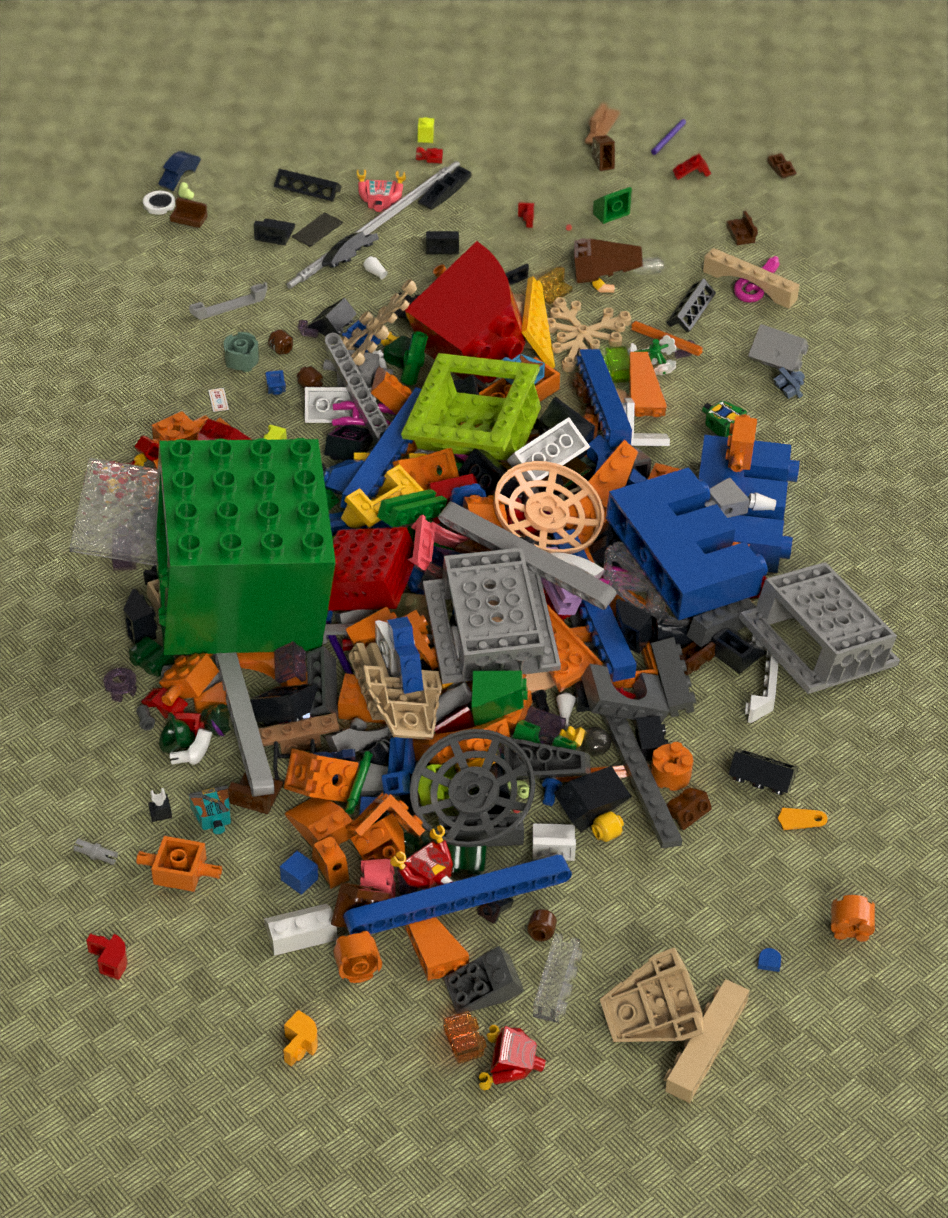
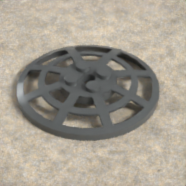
(472, 777)

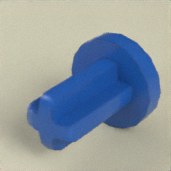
(550, 785)

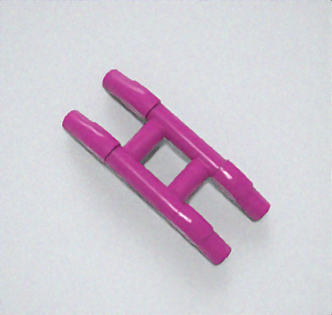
(355, 420)

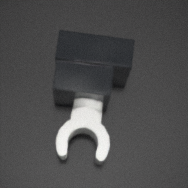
(160, 807)

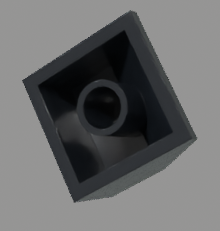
(334, 318)

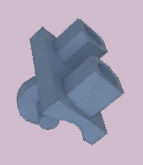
(792, 382)

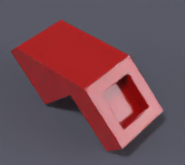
(154, 699)

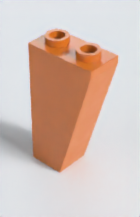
(645, 387)
(436, 948)

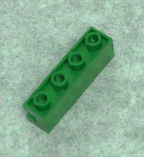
(408, 507)

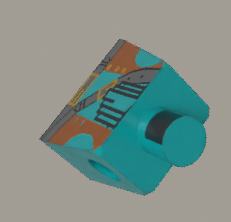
(211, 808)

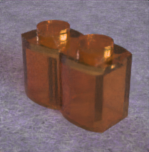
(464, 1037)

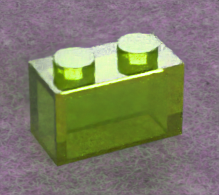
(617, 363)

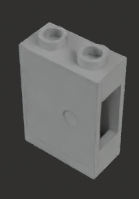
(778, 349)

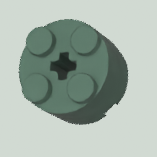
(241, 351)

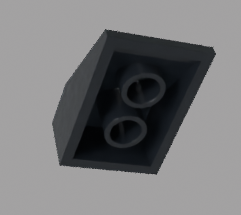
(346, 441)
(592, 796)

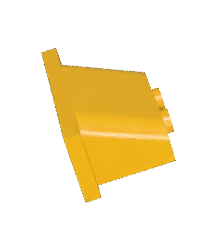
(363, 511)

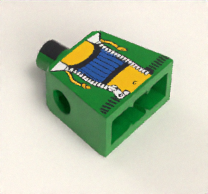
(721, 416)

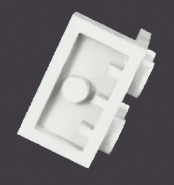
(554, 840)

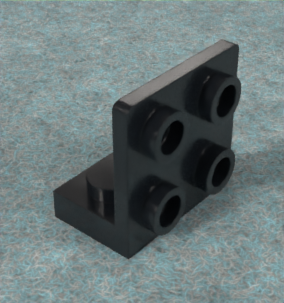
(273, 231)
(442, 242)

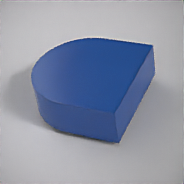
(769, 960)

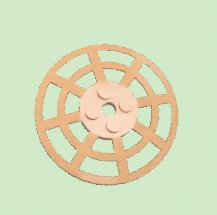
(549, 502)

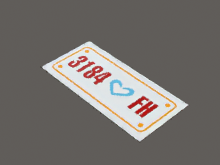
(218, 399)

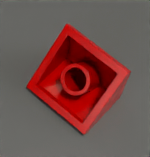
(456, 720)

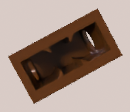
(602, 148)

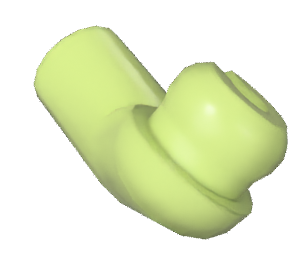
(184, 192)
(523, 788)

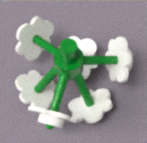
(654, 352)

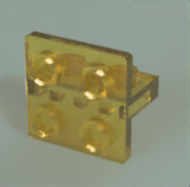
(554, 285)

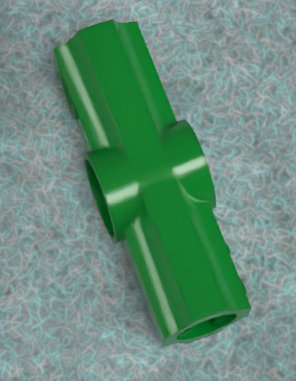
(414, 358)

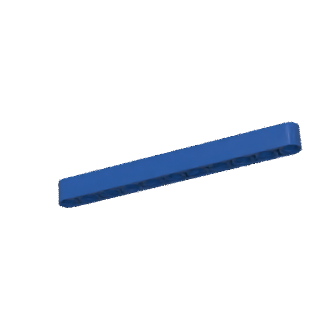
(458, 895)

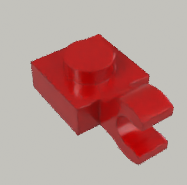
(431, 155)

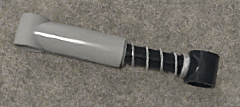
(455, 696)

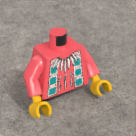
(380, 193)

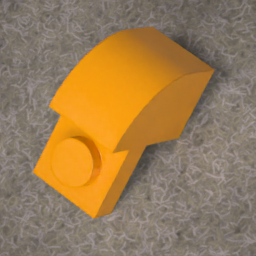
(303, 1036)

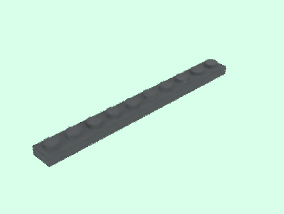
(643, 782)

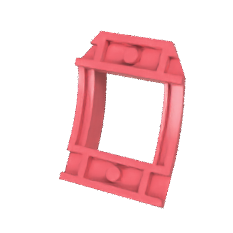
(426, 535)

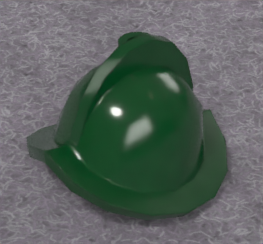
(175, 735)

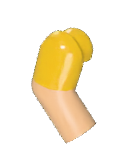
(601, 287)

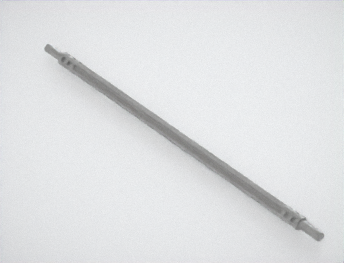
(379, 220)

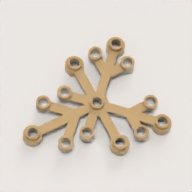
(376, 326)
(583, 332)

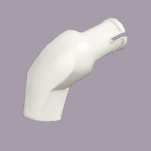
(196, 751)

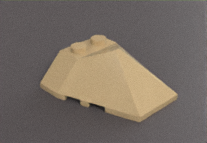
(405, 714)
(654, 1003)

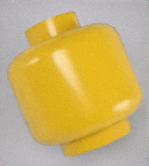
(607, 826)

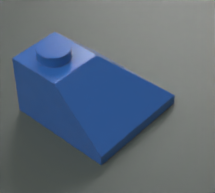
(340, 475)

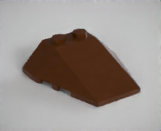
(602, 257)

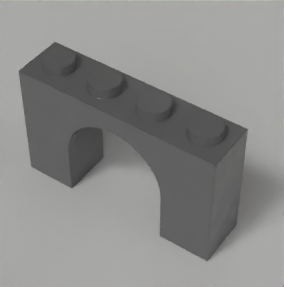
(606, 700)

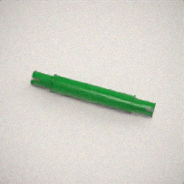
(358, 782)

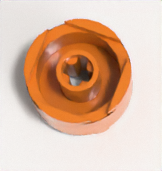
(672, 766)
(853, 918)
(357, 957)

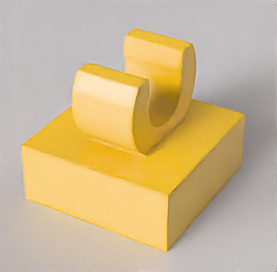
(574, 734)

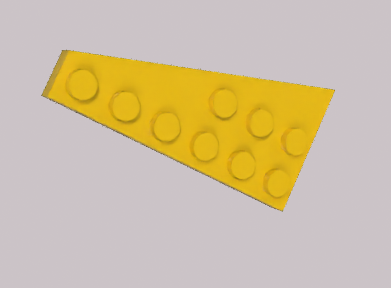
(535, 322)

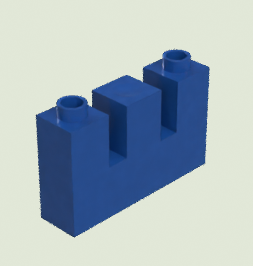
(767, 476)
(684, 544)

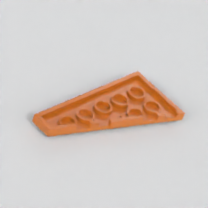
(610, 476)
(572, 654)

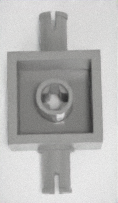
(367, 369)

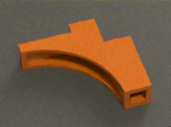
(365, 633)
(265, 664)
(422, 745)

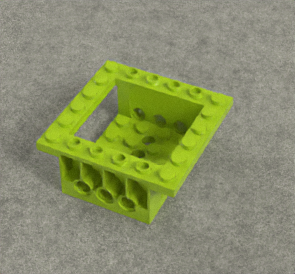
(441, 408)

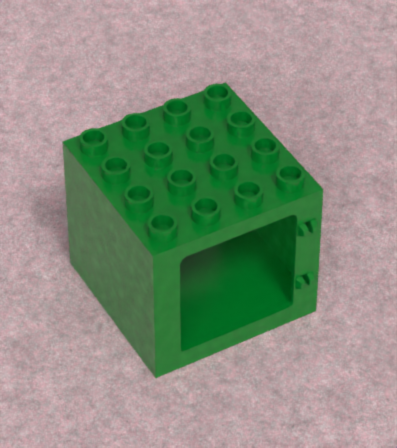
(242, 545)

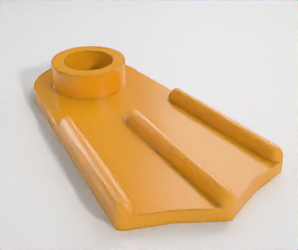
(801, 818)

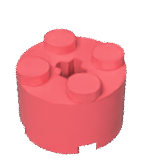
(379, 874)

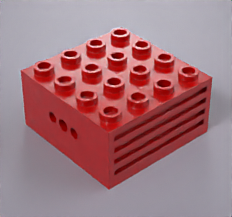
(370, 568)

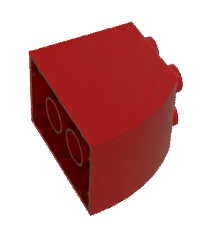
(470, 311)

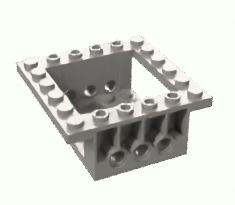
(845, 627)
(517, 643)

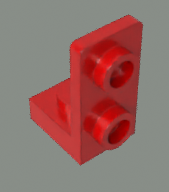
(690, 165)

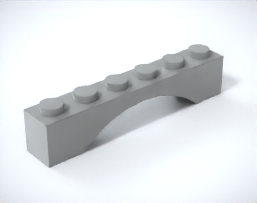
(354, 739)

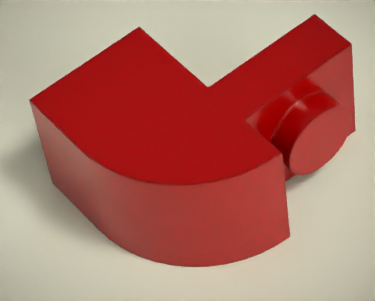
(111, 954)

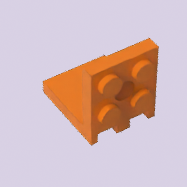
(424, 468)
(313, 776)
(382, 803)

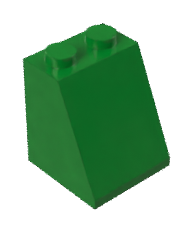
(497, 694)

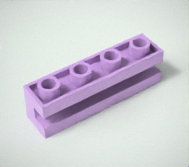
(562, 600)

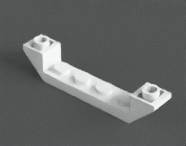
(762, 705)

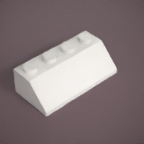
(320, 403)
(555, 446)

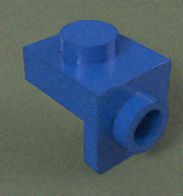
(275, 382)

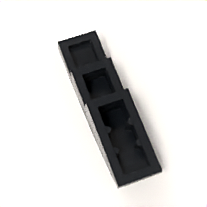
(444, 189)

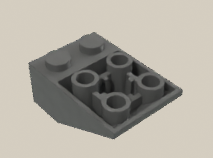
(484, 982)

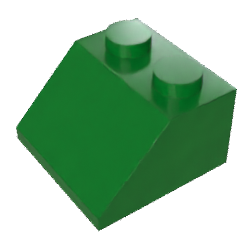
(613, 205)

